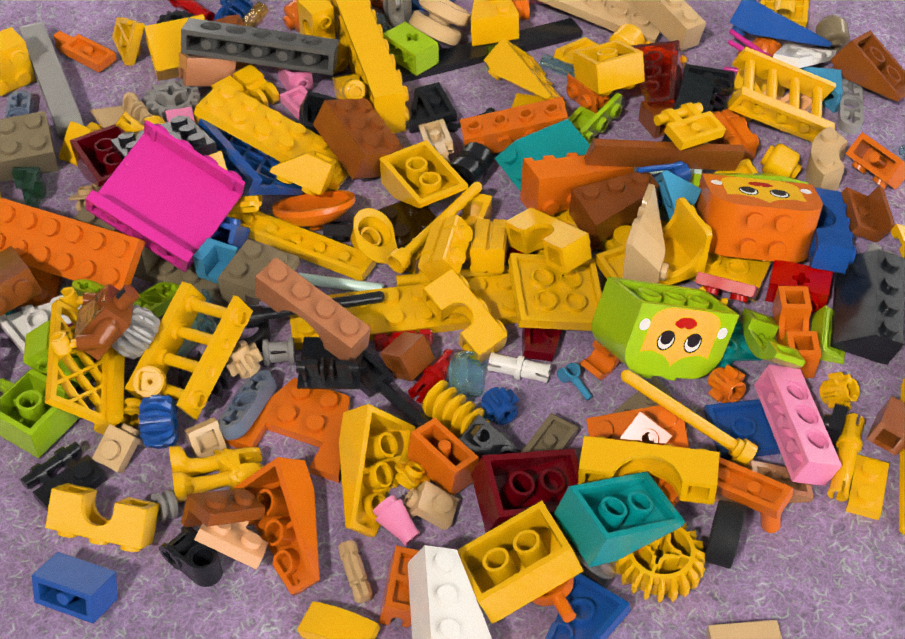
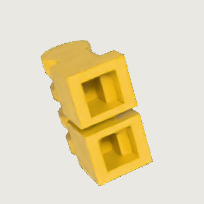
(252, 83)

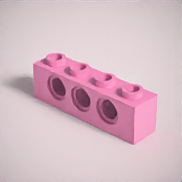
(797, 425)

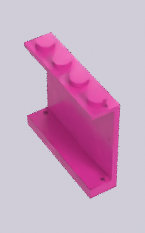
(167, 196)

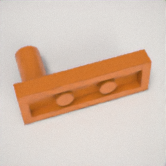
(755, 492)

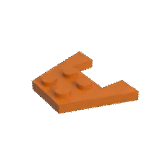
(306, 416)

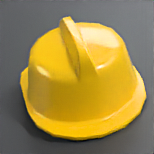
(373, 234)

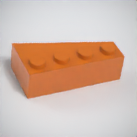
(549, 181)

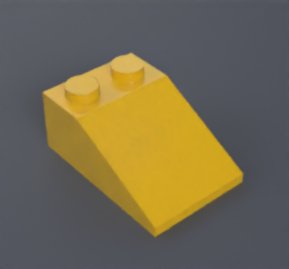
(419, 175)

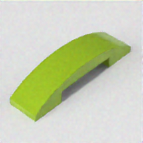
(760, 338)

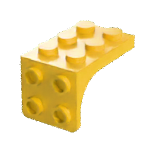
(686, 247)

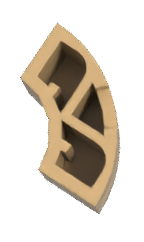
(825, 159)

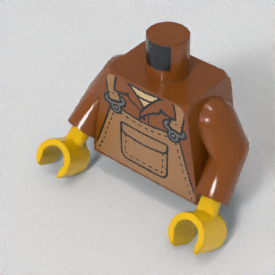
(98, 321)

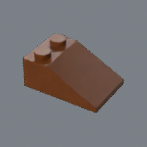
(871, 66)

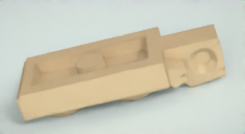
(438, 136)

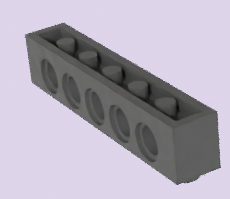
(259, 46)

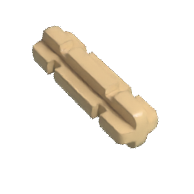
(355, 571)

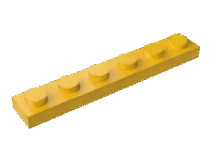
(306, 245)

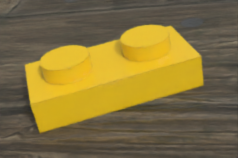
(867, 487)

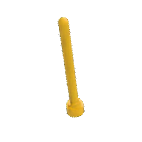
(401, 258)
(740, 450)

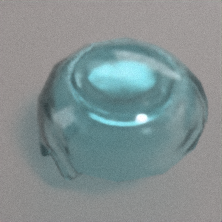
(465, 374)

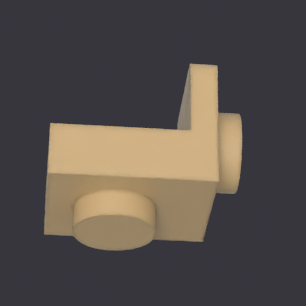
(117, 447)
(431, 504)

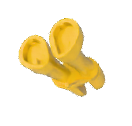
(232, 464)

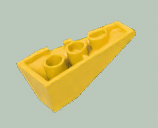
(519, 69)
(369, 450)

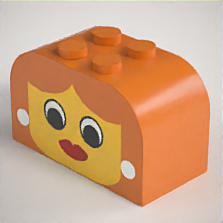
(759, 217)

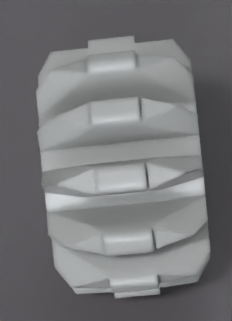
(139, 334)

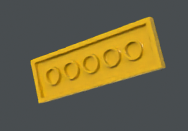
(263, 127)

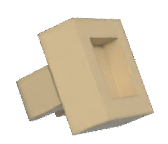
(205, 438)

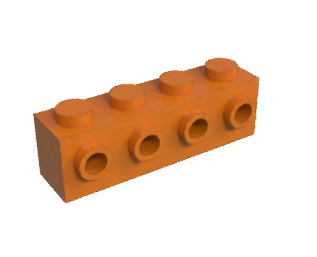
(503, 127)

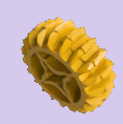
(674, 574)

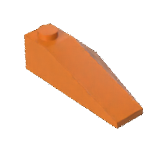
(288, 520)

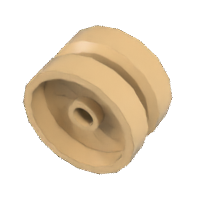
(438, 22)

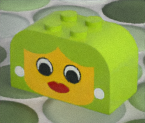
(662, 328)

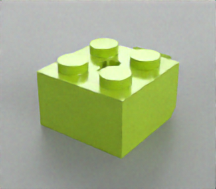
(26, 416)

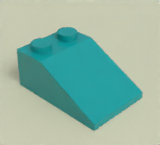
(552, 140)
(616, 516)

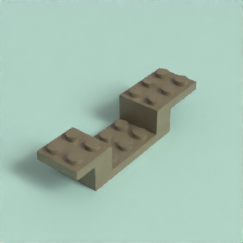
(235, 279)

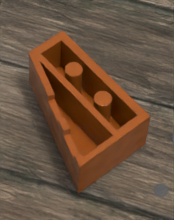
(609, 204)

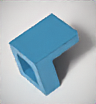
(212, 259)

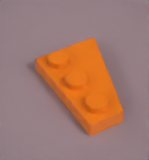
(614, 425)

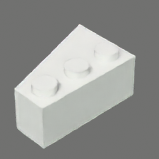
(443, 597)

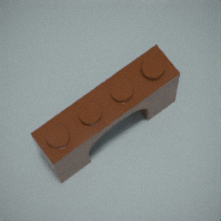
(16, 281)

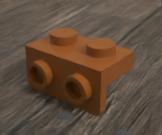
(868, 214)
(221, 508)

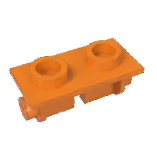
(584, 96)

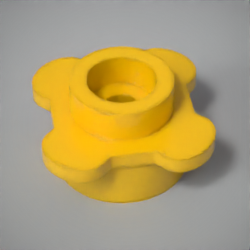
(410, 474)

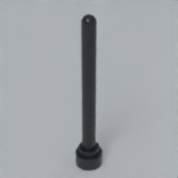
(260, 314)

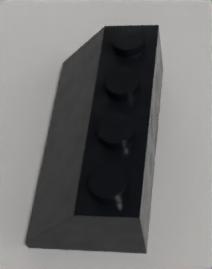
(870, 306)

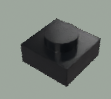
(338, 230)
(834, 422)

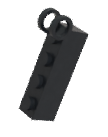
(702, 90)

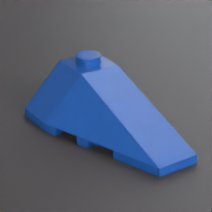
(765, 22)

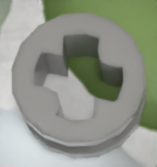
(168, 504)

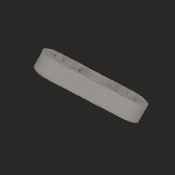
(857, 114)

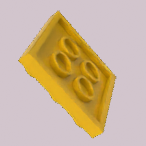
(551, 298)

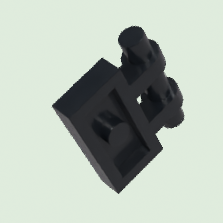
(81, 473)

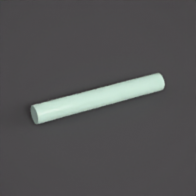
(340, 283)

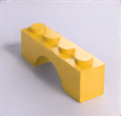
(689, 471)

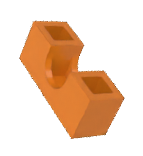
(792, 314)

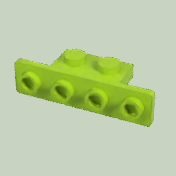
(592, 123)

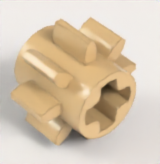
(244, 360)

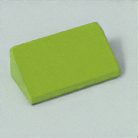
(822, 324)

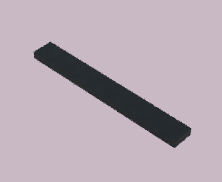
(529, 39)

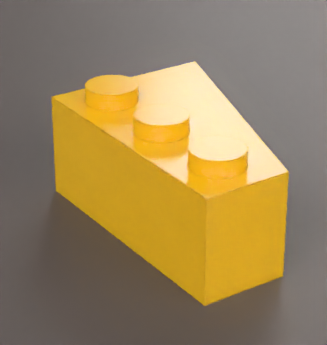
(493, 21)

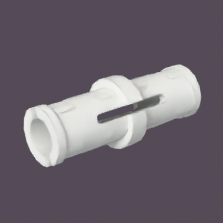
(519, 367)

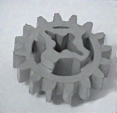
(170, 96)

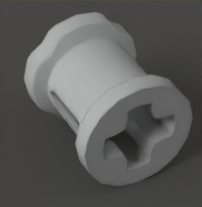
(270, 357)

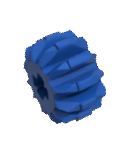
(158, 421)

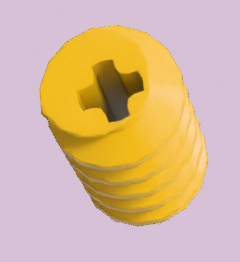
(450, 408)

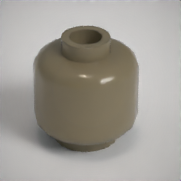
(835, 30)

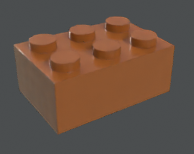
(356, 135)

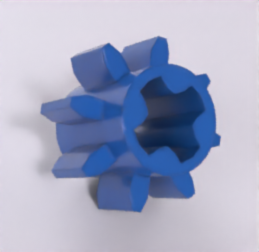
(500, 405)

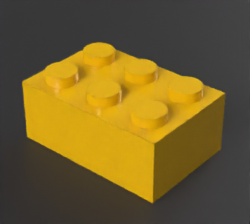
(518, 562)

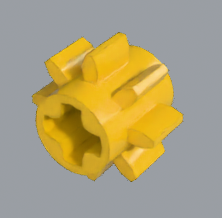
(839, 390)

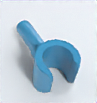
(573, 377)

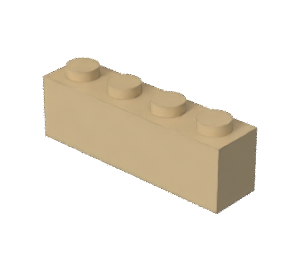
(674, 20)

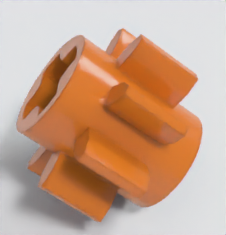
(726, 384)

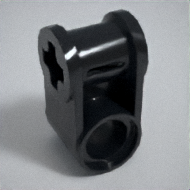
(190, 556)

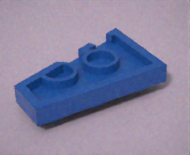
(596, 612)

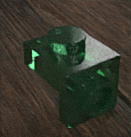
(31, 183)

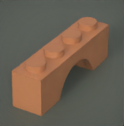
(287, 290)

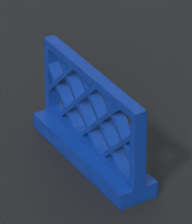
(249, 163)

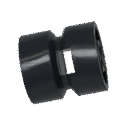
(473, 162)

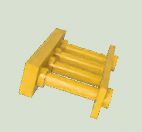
(772, 111)
(172, 332)

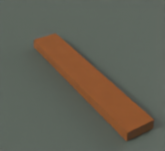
(647, 153)

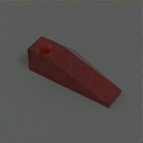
(661, 71)

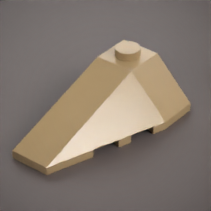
(646, 244)

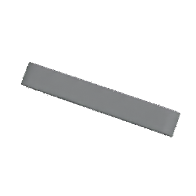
(50, 77)

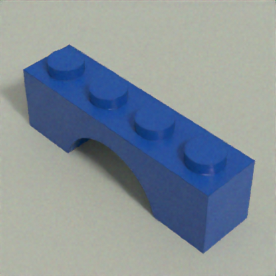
(832, 239)

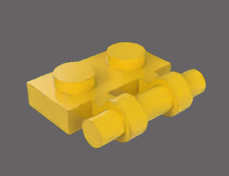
(689, 126)

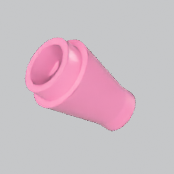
(396, 519)

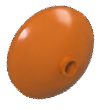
(314, 210)

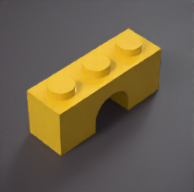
(563, 244)
(452, 296)
(75, 514)

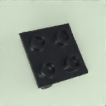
(325, 371)

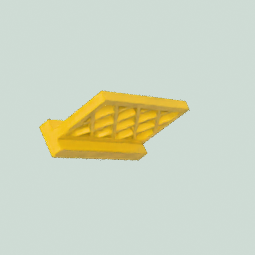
(107, 372)

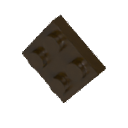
(407, 221)

